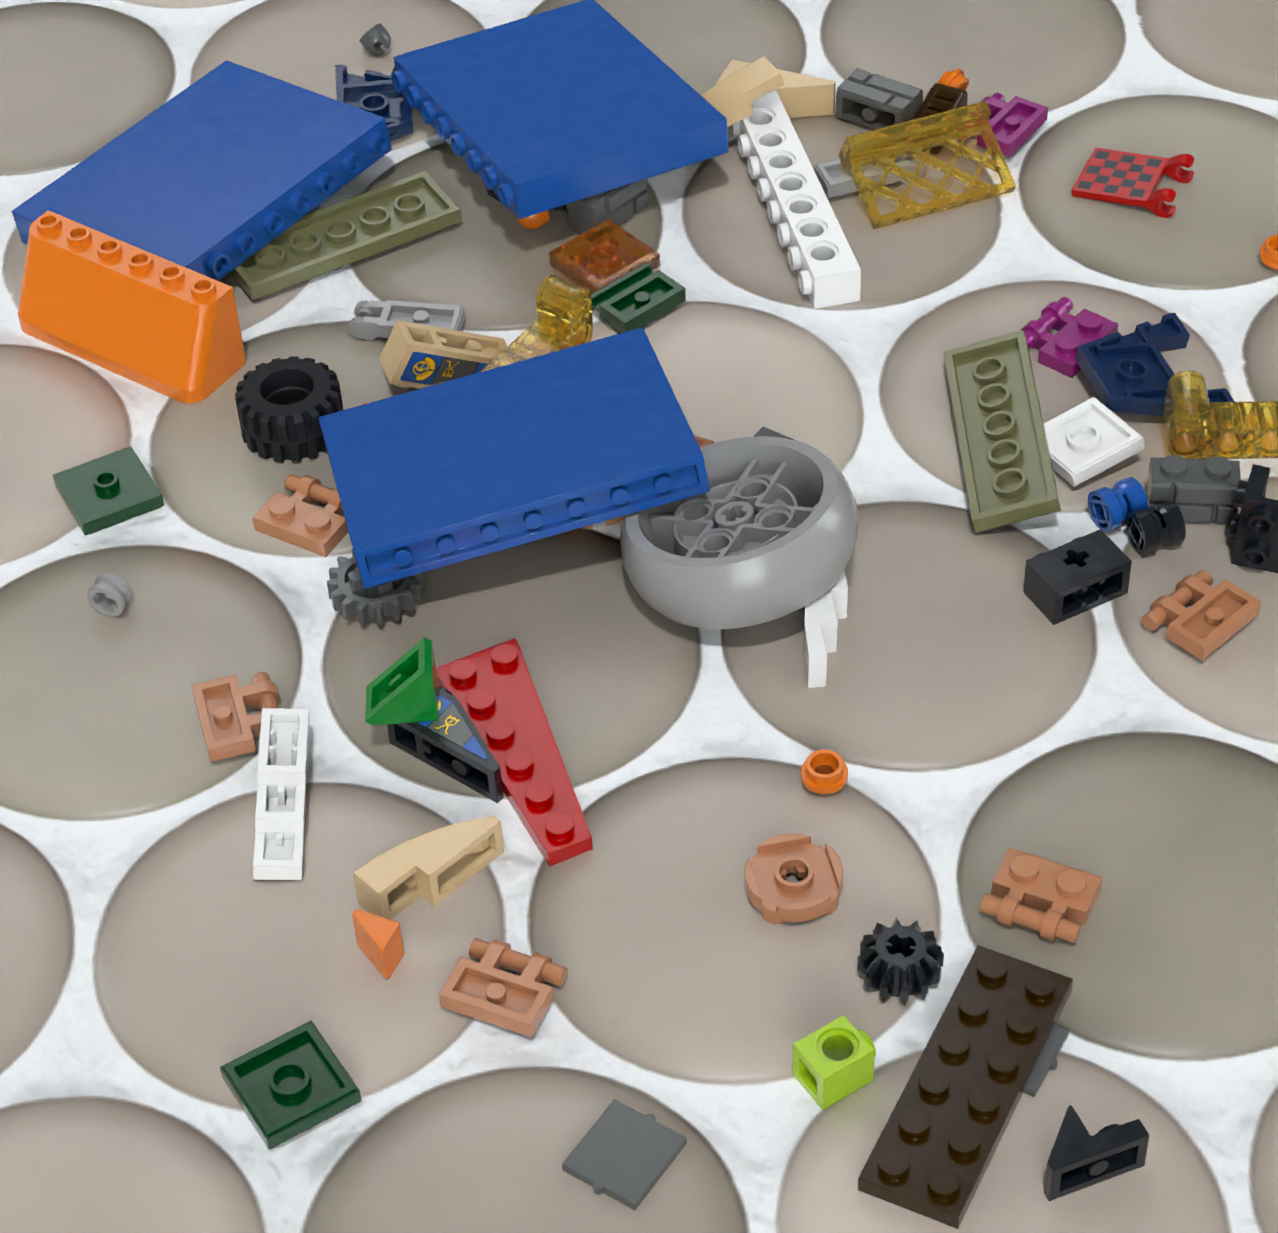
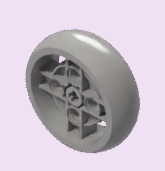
(751, 546)

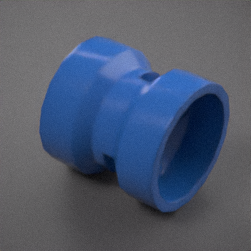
(1111, 506)

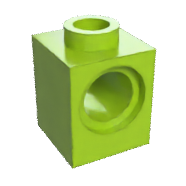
(817, 1064)

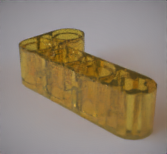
(562, 322)
(1216, 428)

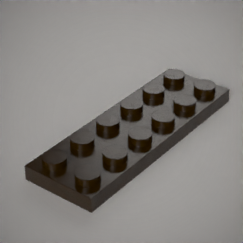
(965, 1087)

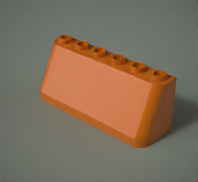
(128, 310)

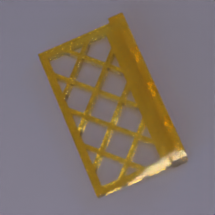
(921, 134)

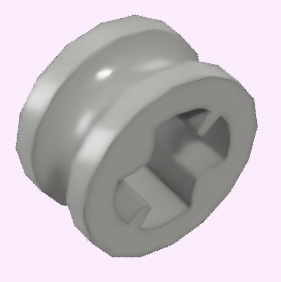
(109, 594)

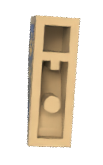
(433, 355)

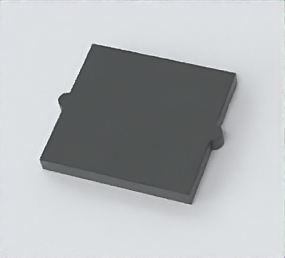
(624, 1154)

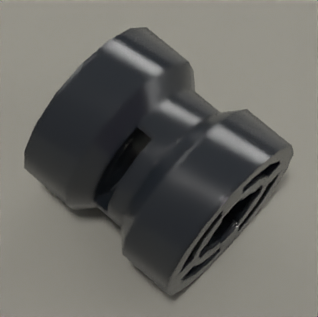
(1156, 527)

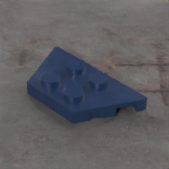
(376, 95)

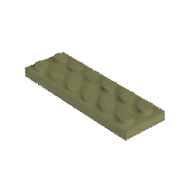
(348, 233)
(1001, 432)

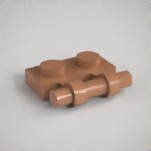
(299, 521)
(1209, 621)
(224, 715)
(1044, 886)
(499, 996)

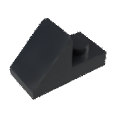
(1088, 1160)

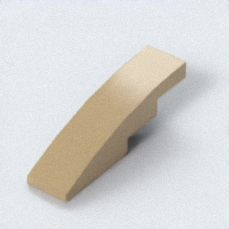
(734, 94)

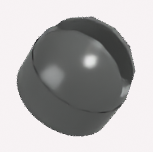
(375, 38)

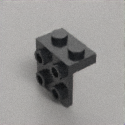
(1256, 524)

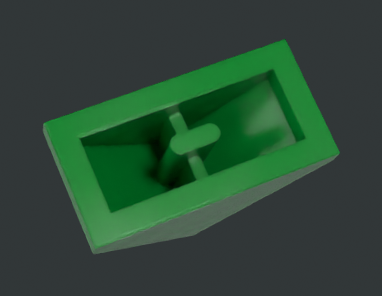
(406, 689)

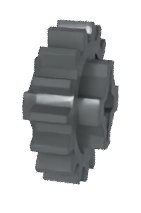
(375, 602)

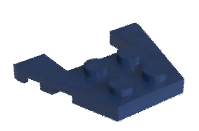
(1132, 372)

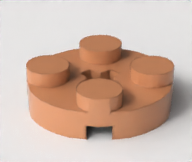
(796, 901)

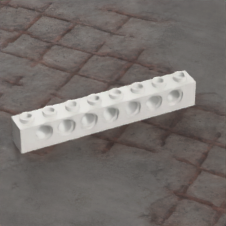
(797, 205)

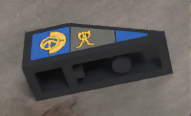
(451, 747)

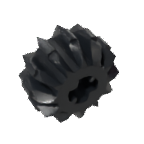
(900, 961)

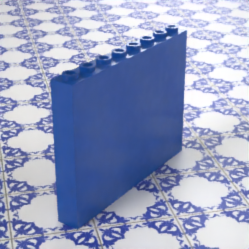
(559, 107)
(216, 170)
(510, 456)

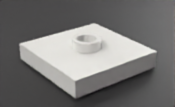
(1089, 441)

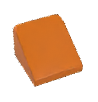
(379, 940)

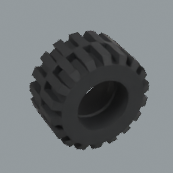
(282, 407)

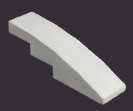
(821, 630)
(281, 794)

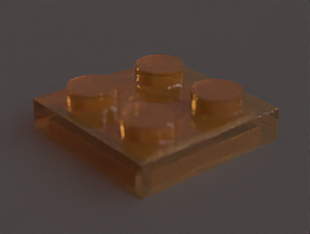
(602, 256)

